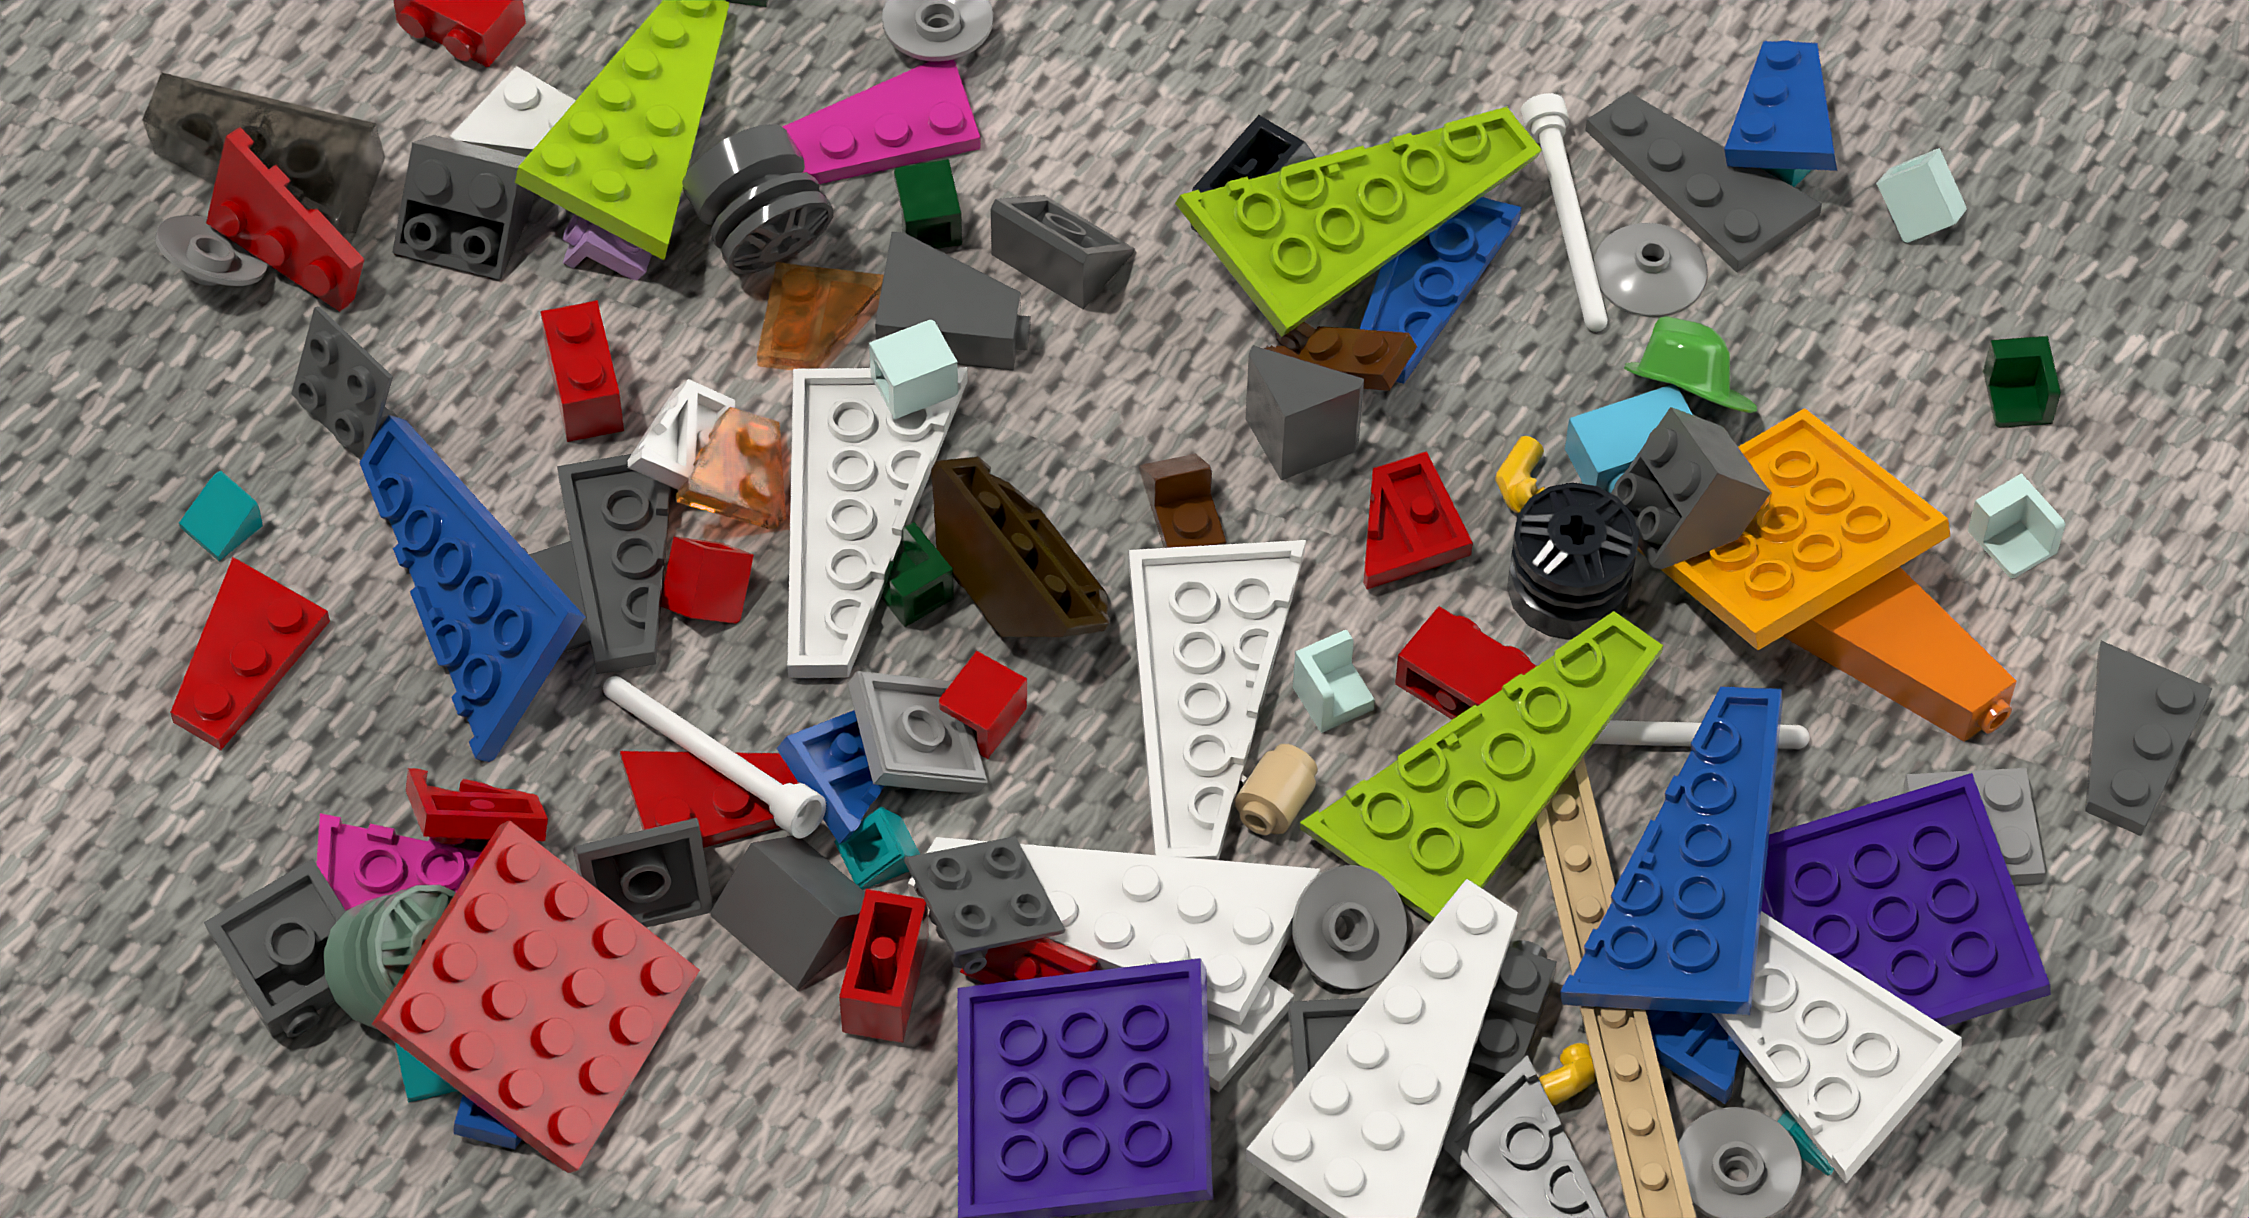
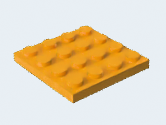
(1817, 537)

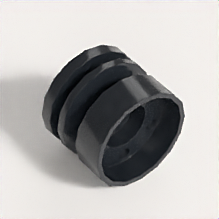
(1572, 559)

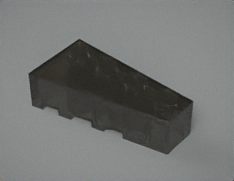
(323, 153)

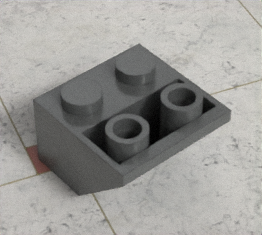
(461, 206)
(1689, 489)

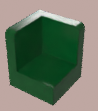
(929, 203)
(2021, 381)
(919, 579)

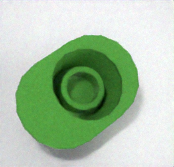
(1691, 359)

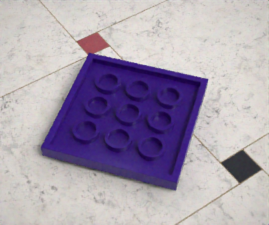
(1911, 901)
(1084, 1092)

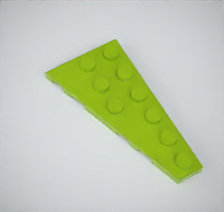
(634, 128)
(1340, 217)
(1483, 778)

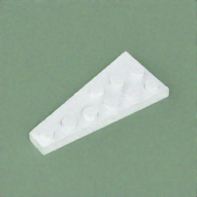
(851, 496)
(1204, 662)
(1169, 910)
(1836, 1046)
(1381, 1098)

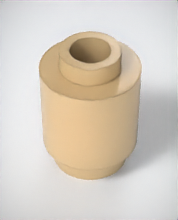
(1276, 790)

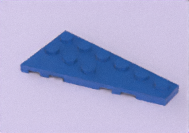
(475, 588)
(1693, 889)

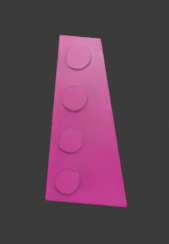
(889, 125)
(378, 862)

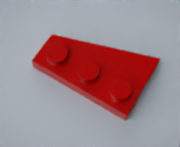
(243, 652)

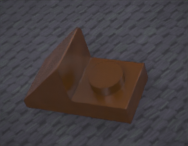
(1183, 501)

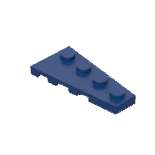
(1433, 276)

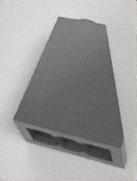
(970, 308)

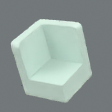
(1922, 196)
(913, 368)
(2016, 526)
(1330, 682)

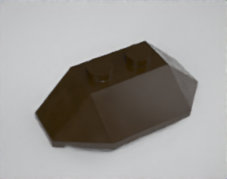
(1011, 556)

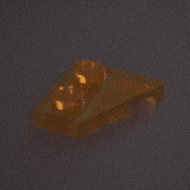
(811, 312)
(739, 471)

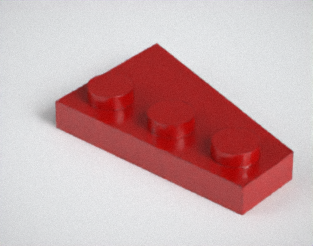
(269, 222)
(683, 787)

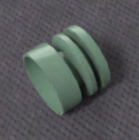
(376, 944)

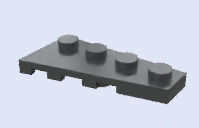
(1729, 208)
(619, 554)

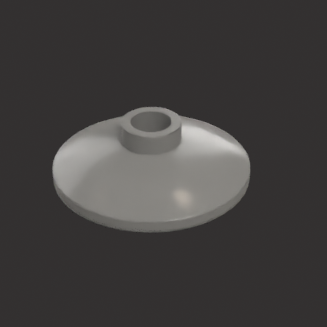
(937, 27)
(206, 253)
(1648, 286)
(1373, 922)
(1742, 1141)

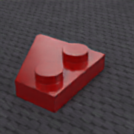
(1411, 522)
(472, 811)

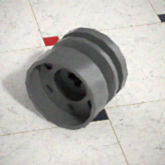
(757, 198)

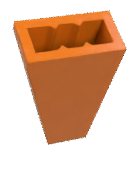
(1912, 654)

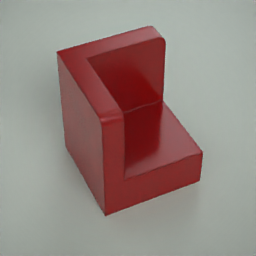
(706, 580)
(986, 699)

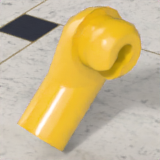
(1514, 473)
(1572, 1077)

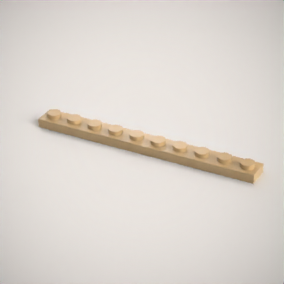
(1617, 1037)

